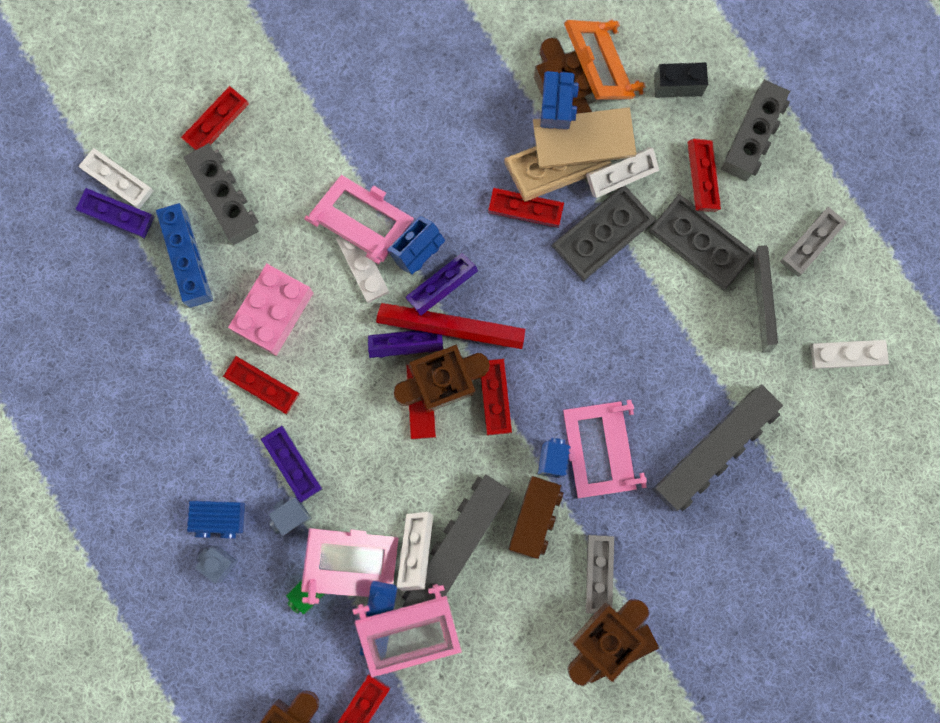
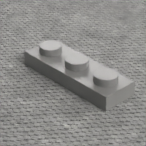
(813, 241)
(599, 572)

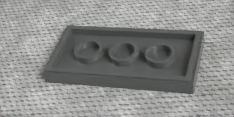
(603, 233)
(701, 242)
(765, 299)

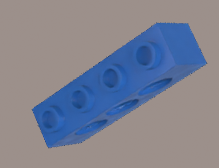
(184, 255)

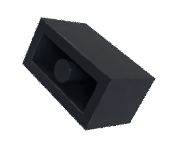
(681, 80)

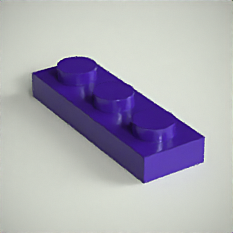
(115, 213)
(441, 284)
(403, 343)
(291, 464)

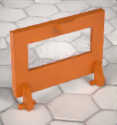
(601, 59)

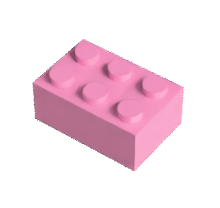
(271, 309)

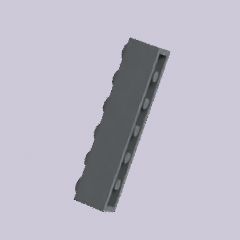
(717, 448)
(461, 538)

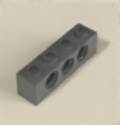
(769, 97)
(200, 164)

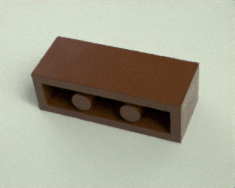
(536, 517)

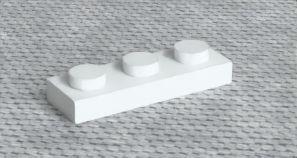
(622, 172)
(116, 178)
(364, 271)
(849, 354)
(415, 551)

